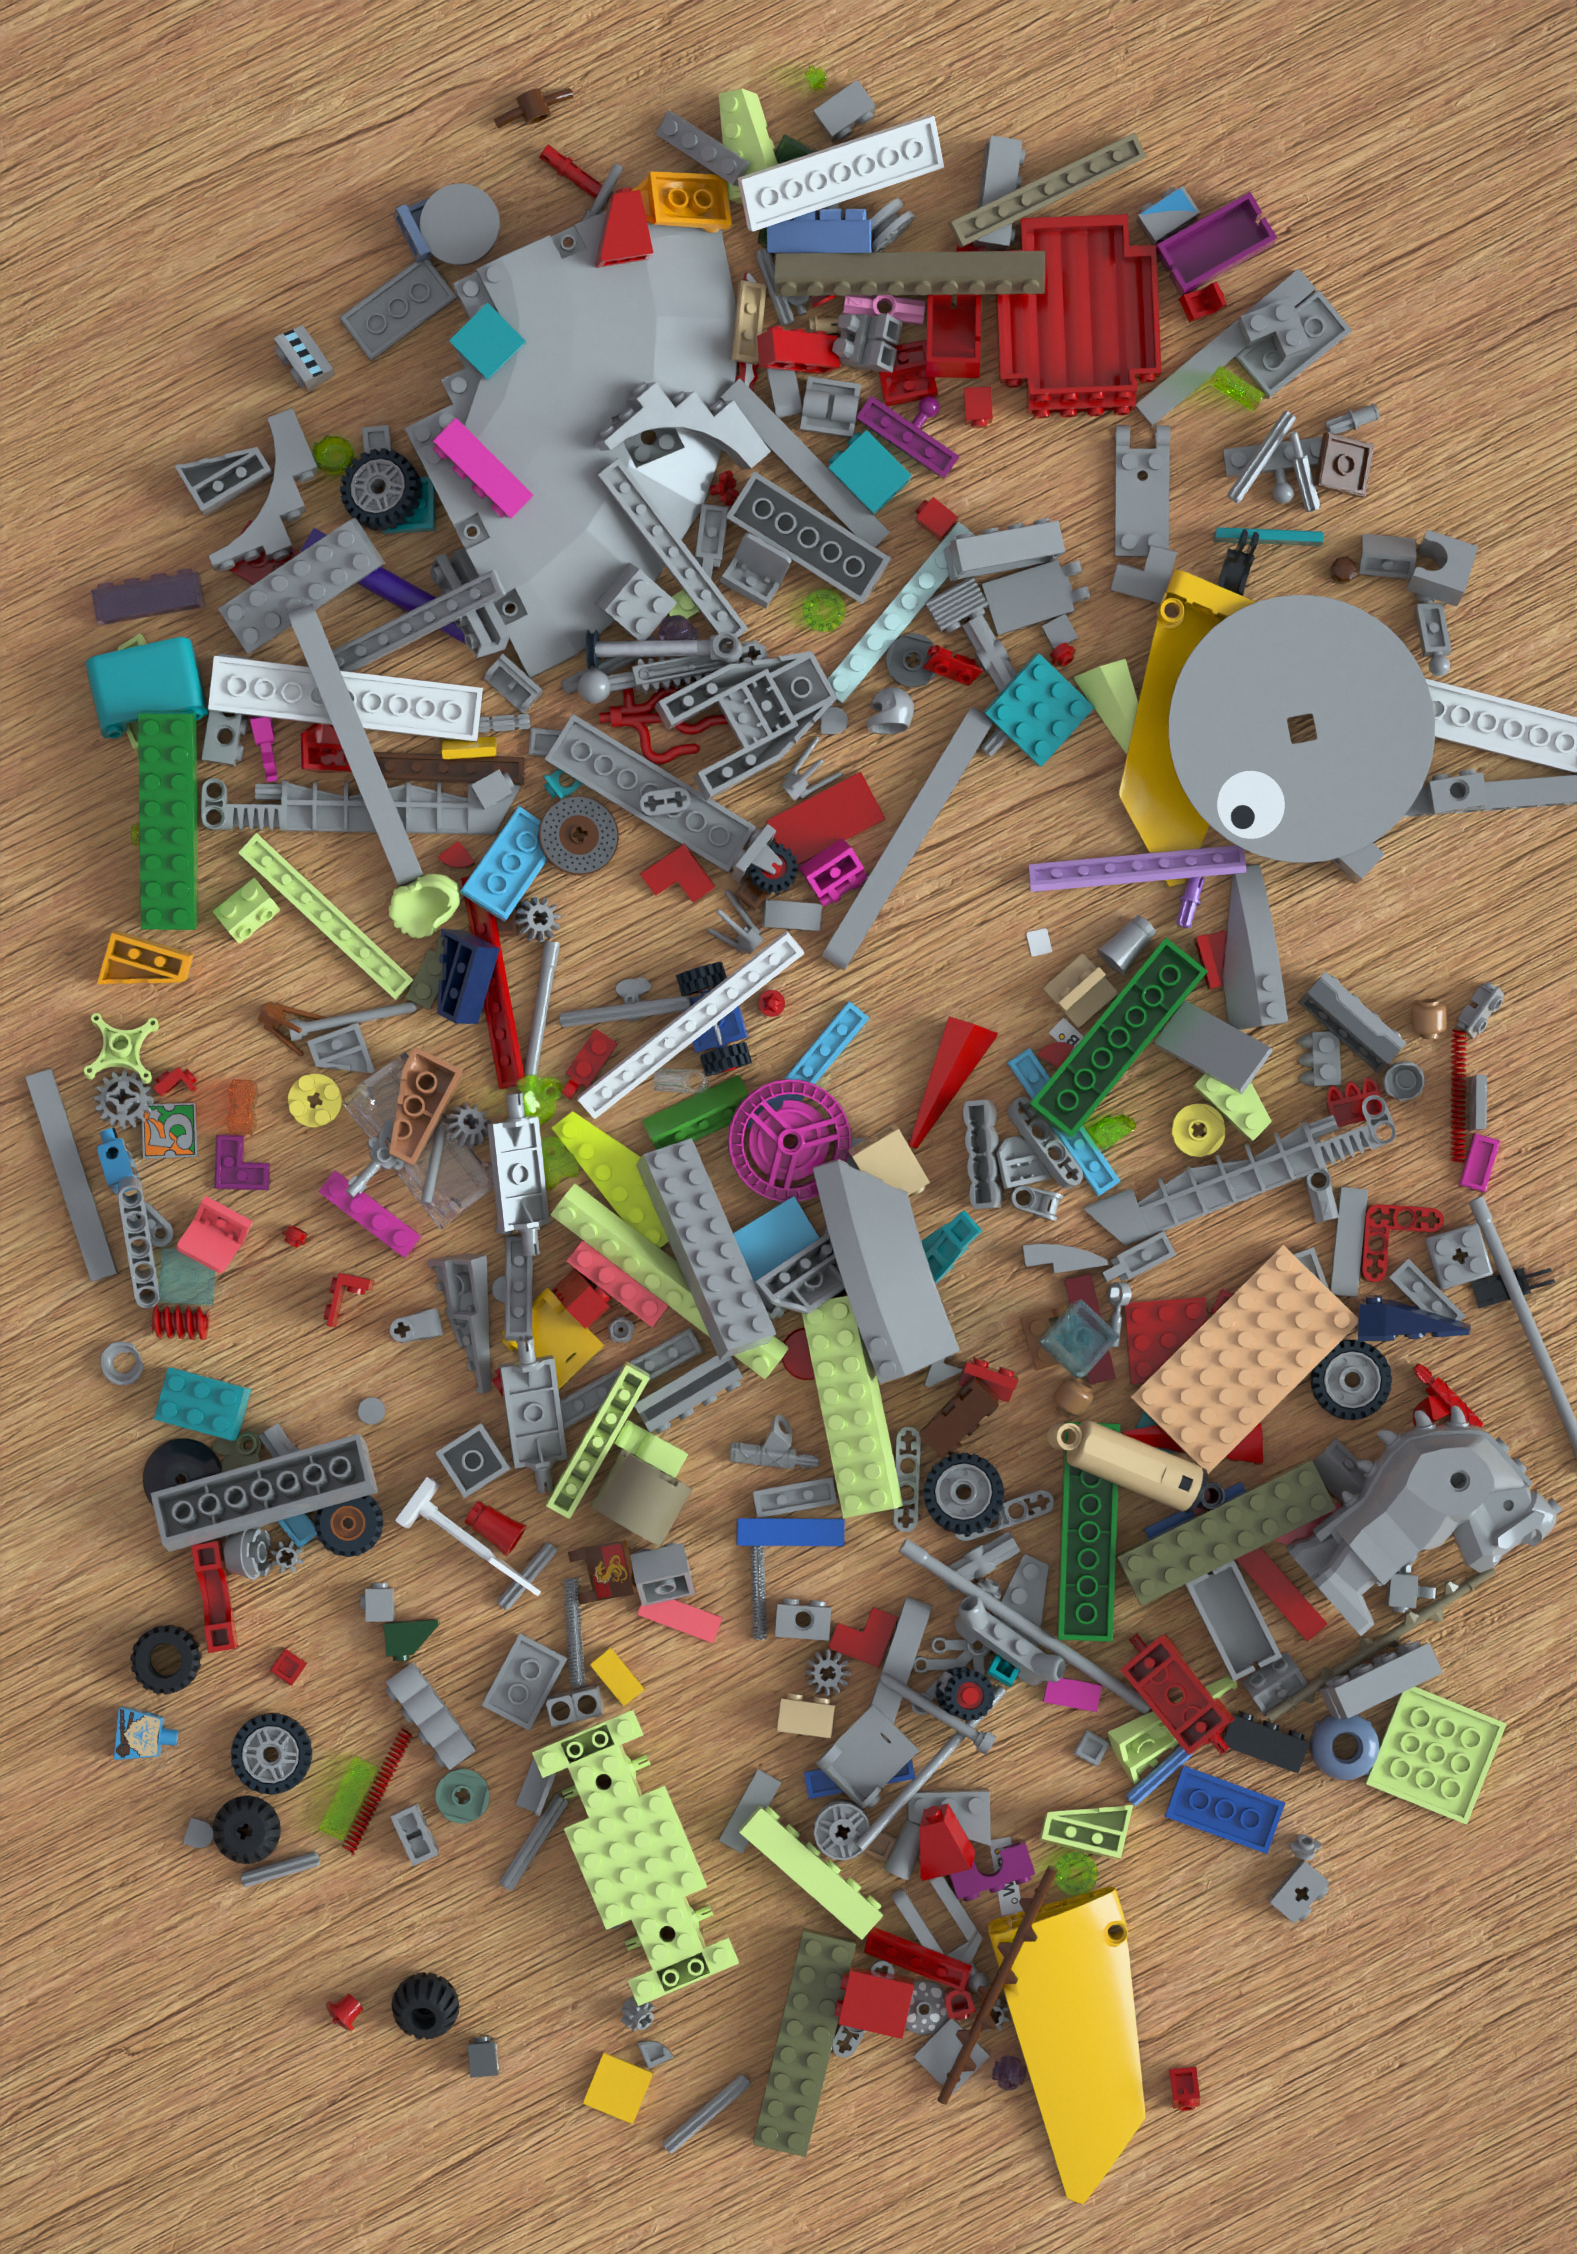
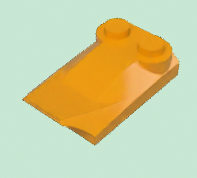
(686, 200)

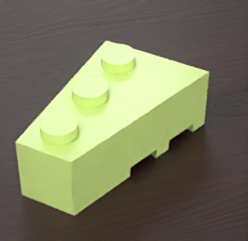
(1241, 1110)
(1088, 1830)

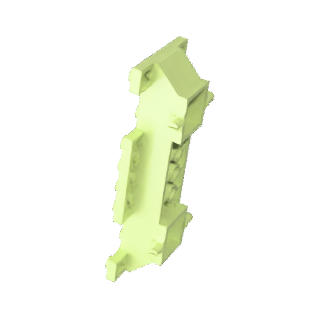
(636, 1857)

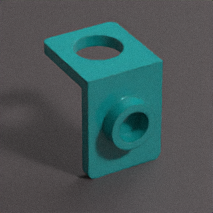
(555, 789)

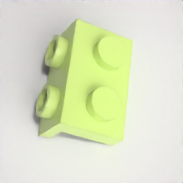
(246, 910)

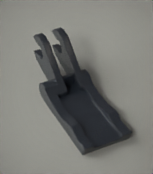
(1238, 564)
(1493, 1291)

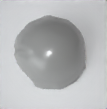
(1404, 1080)

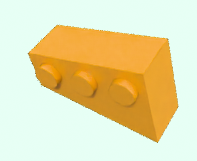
(142, 961)

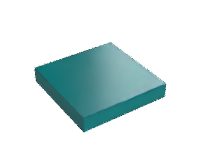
(487, 341)

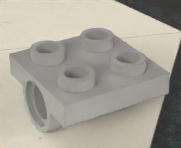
(830, 407)

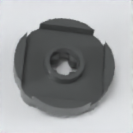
(899, 668)

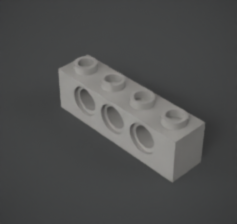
(219, 753)

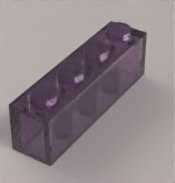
(149, 597)

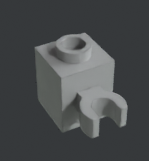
(1404, 1590)

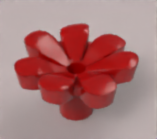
(725, 488)

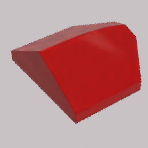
(322, 750)

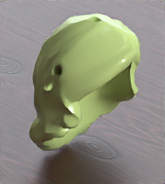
(424, 904)

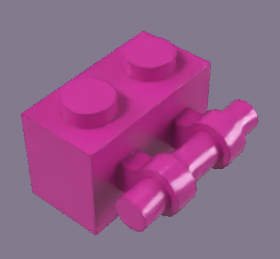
(833, 872)

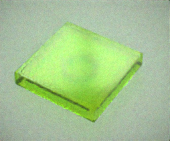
(1237, 388)

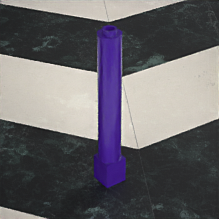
(394, 589)

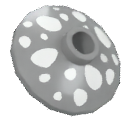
(931, 1995)

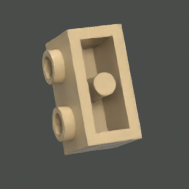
(806, 1716)

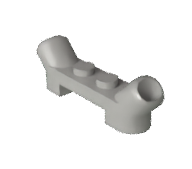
(979, 1625)

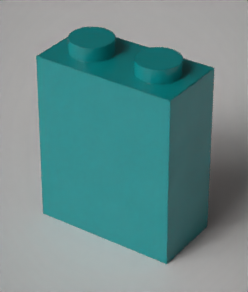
(869, 471)

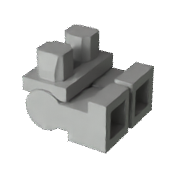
(867, 341)

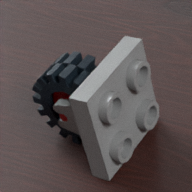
(768, 864)

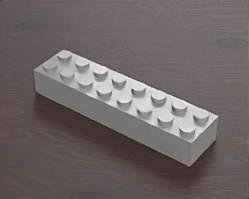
(706, 1249)
(264, 1492)

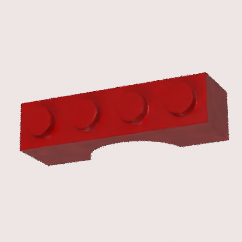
(216, 1598)

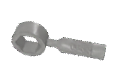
(1125, 1297)

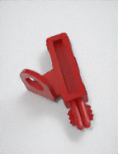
(1441, 1399)

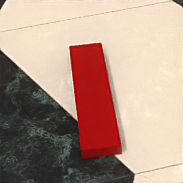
(918, 1959)

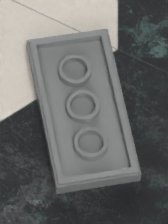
(398, 308)
(1324, 331)
(1213, 1047)

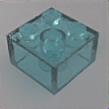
(1078, 1339)

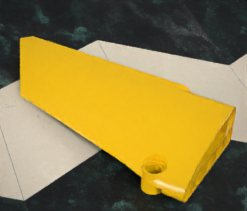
(1149, 779)
(1078, 2031)

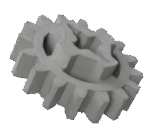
(113, 1100)

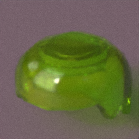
(333, 454)

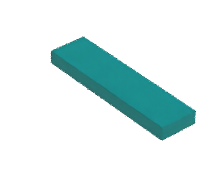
(1271, 536)

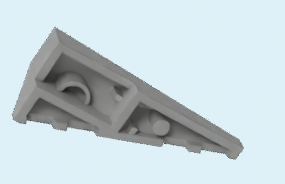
(466, 1292)

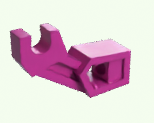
(264, 737)

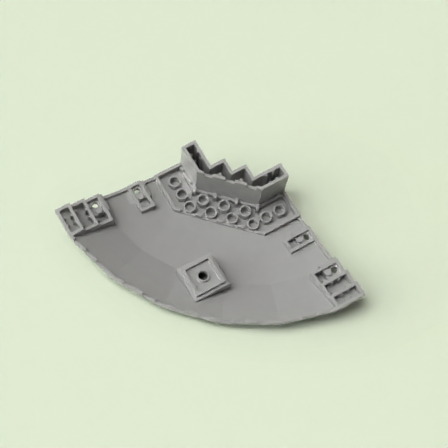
(585, 350)

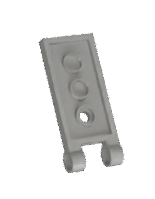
(1139, 504)

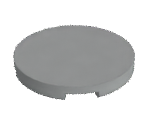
(460, 224)

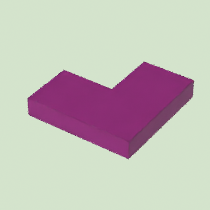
(232, 1171)

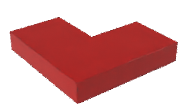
(682, 867)
(865, 1645)

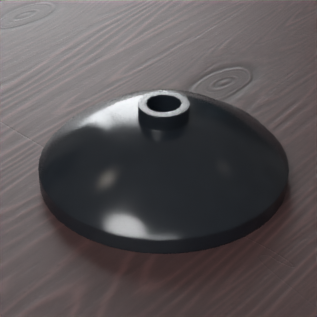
(178, 1457)

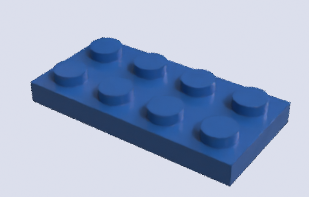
(1224, 1809)

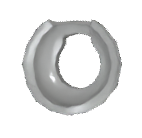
(108, 1368)

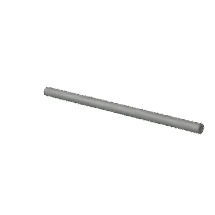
(919, 1780)

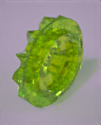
(830, 599)
(1089, 1874)

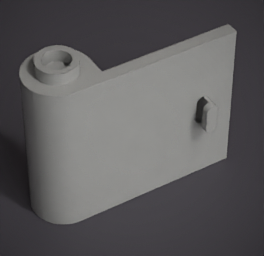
(864, 1760)

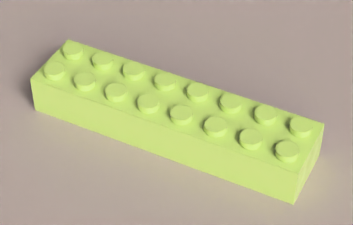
(851, 1411)

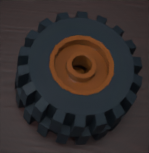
(350, 1526)

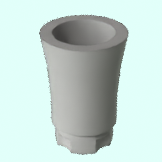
(1127, 944)

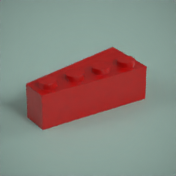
(582, 1299)

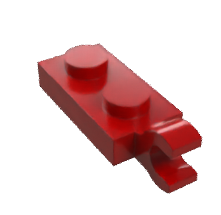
(588, 1062)

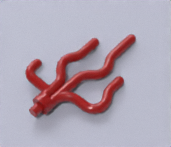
(634, 716)

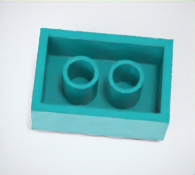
(202, 1403)

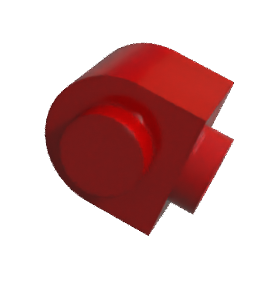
(958, 2003)

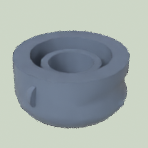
(1350, 1768)

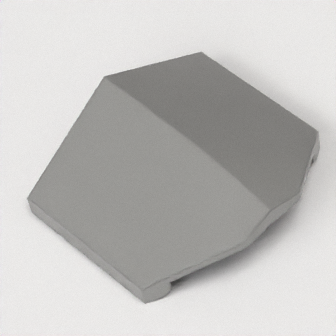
(1020, 1163)

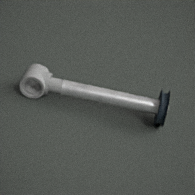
(712, 648)

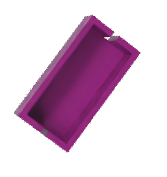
(1215, 244)

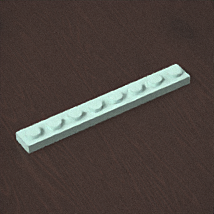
(893, 620)

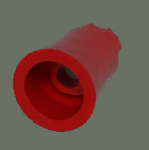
(495, 1527)

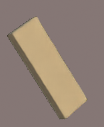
(748, 321)

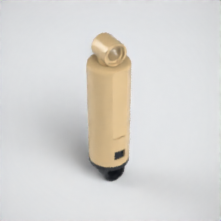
(1136, 1466)

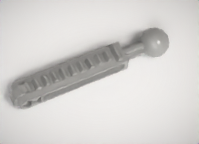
(596, 686)

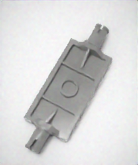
(519, 1174)
(533, 1413)

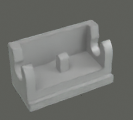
(513, 684)

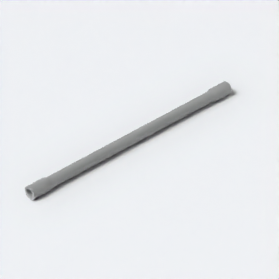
(548, 965)
(1484, 1220)
(921, 1557)

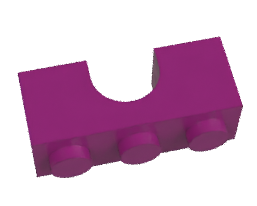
(1015, 1866)

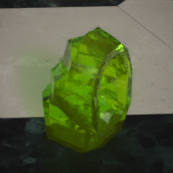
(1111, 1130)

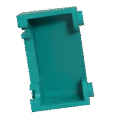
(145, 678)

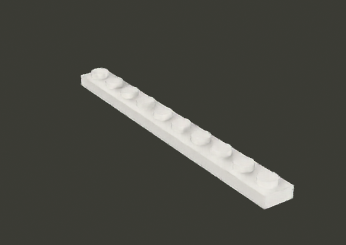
(690, 1024)

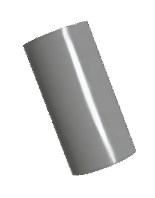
(905, 1851)

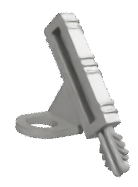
(774, 1451)

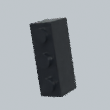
(1266, 1742)

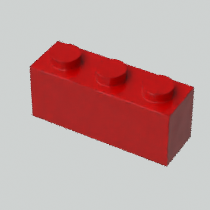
(797, 350)

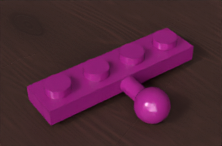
(908, 435)

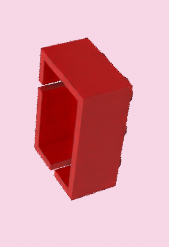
(953, 336)

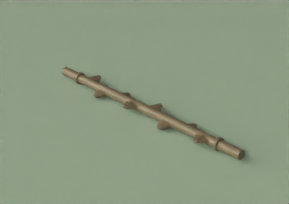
(1392, 1638)

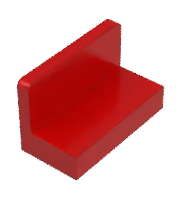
(1212, 957)

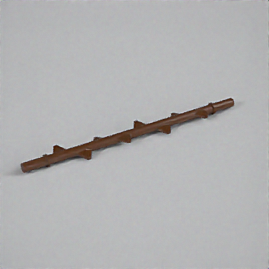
(1004, 1976)

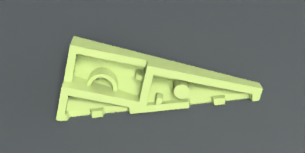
(1146, 1738)

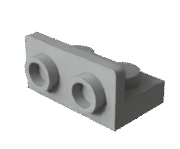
(1274, 1683)

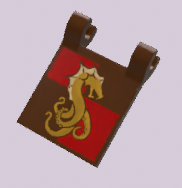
(608, 1571)

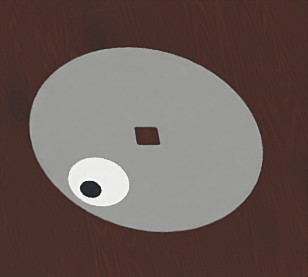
(1236, 743)

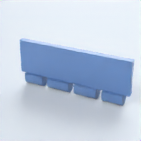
(825, 235)

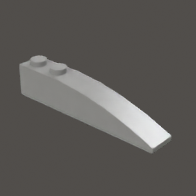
(1251, 961)

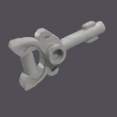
(380, 1159)

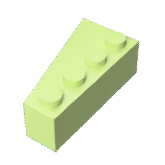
(745, 133)

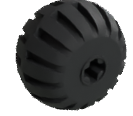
(262, 1822)
(425, 2005)

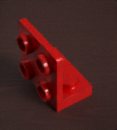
(355, 1285)

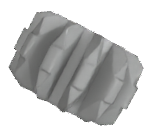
(538, 930)
(463, 1132)
(825, 1663)

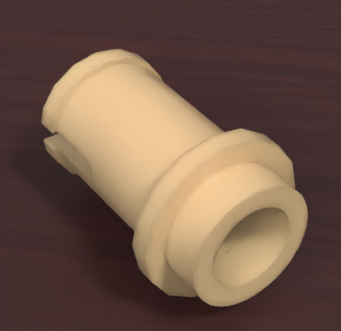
(824, 324)

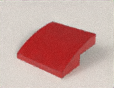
(908, 378)

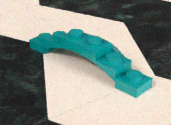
(949, 1244)

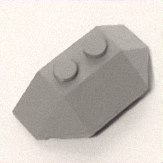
(804, 1279)

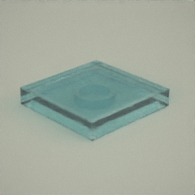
(185, 1280)

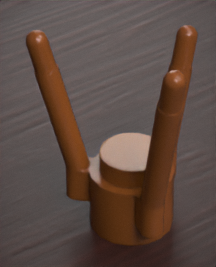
(273, 1017)

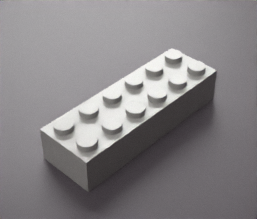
(809, 537)
(308, 578)

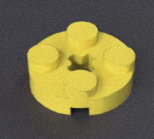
(321, 1114)
(1199, 1145)

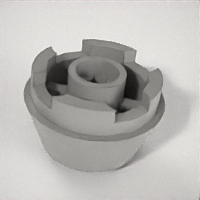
(248, 1553)

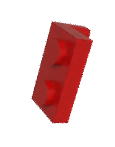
(1000, 1381)

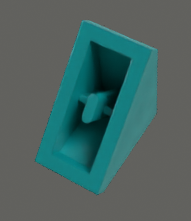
(1002, 1670)

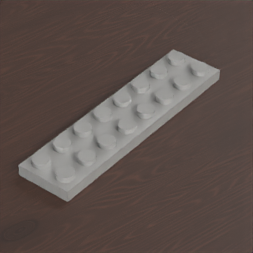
(627, 776)

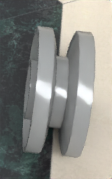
(888, 226)

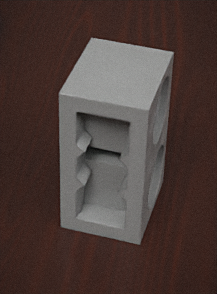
(415, 1834)

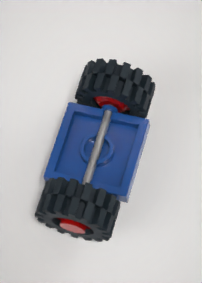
(727, 1030)

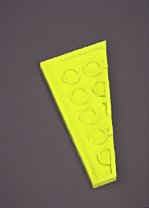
(614, 1173)

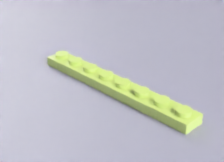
(326, 916)

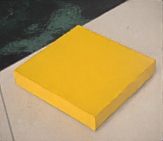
(618, 2087)

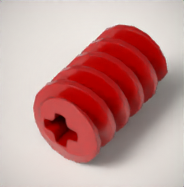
(180, 1322)

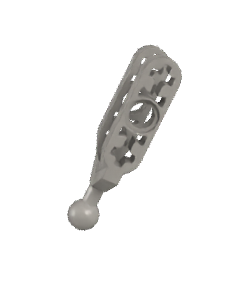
(964, 1952)

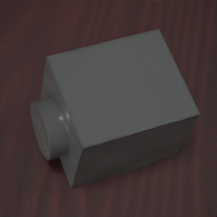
(483, 2056)

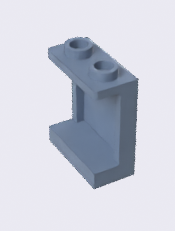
(409, 223)

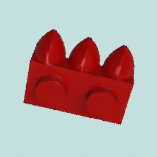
(1349, 1109)

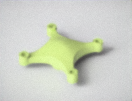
(121, 1048)

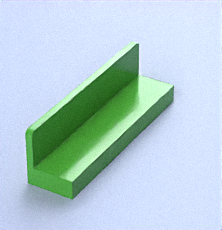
(696, 1115)

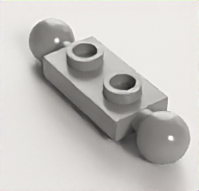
(1433, 634)

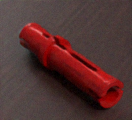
(566, 168)

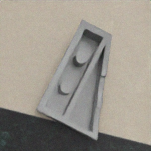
(968, 1805)

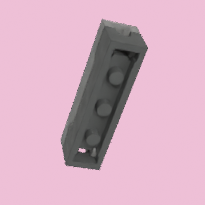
(1352, 1022)

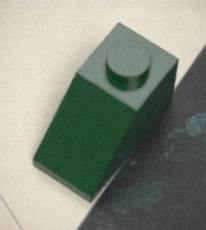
(407, 1637)

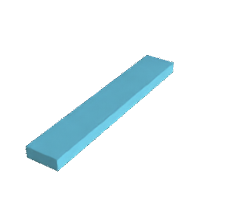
(823, 1052)
(1081, 1146)

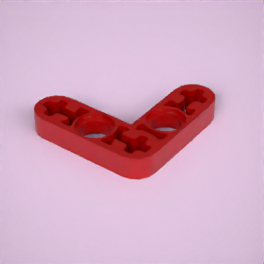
(1382, 1230)

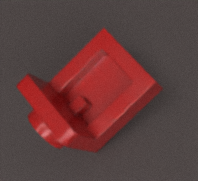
(1203, 302)
(168, 1081)

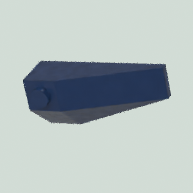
(1387, 1319)

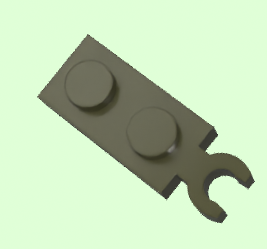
(425, 985)

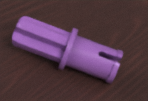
(1190, 901)

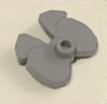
(630, 989)

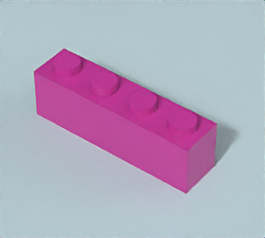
(482, 468)
(371, 1215)

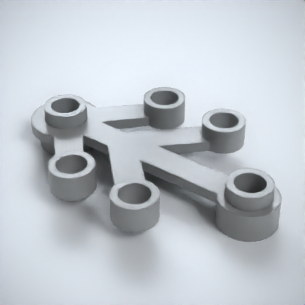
(946, 1664)

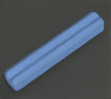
(1157, 1776)

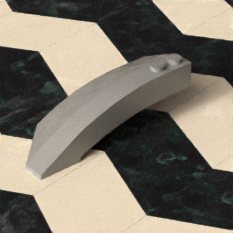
(884, 1271)

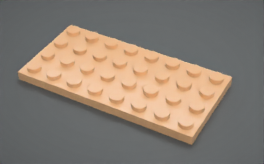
(1245, 1359)

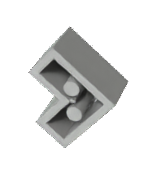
(1276, 322)

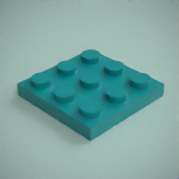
(1038, 709)

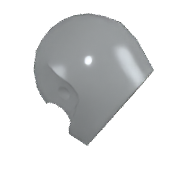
(895, 711)

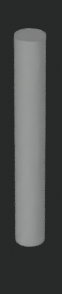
(433, 1166)

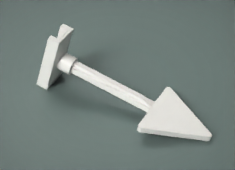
(421, 1505)

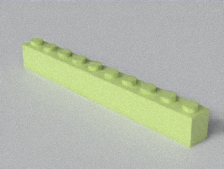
(647, 1266)

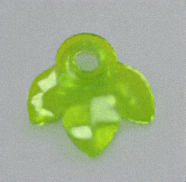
(536, 1100)
(558, 1164)

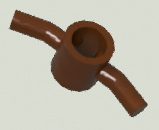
(533, 106)

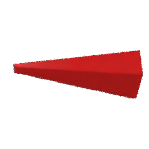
(957, 1056)
(1248, 1450)

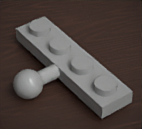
(1281, 460)

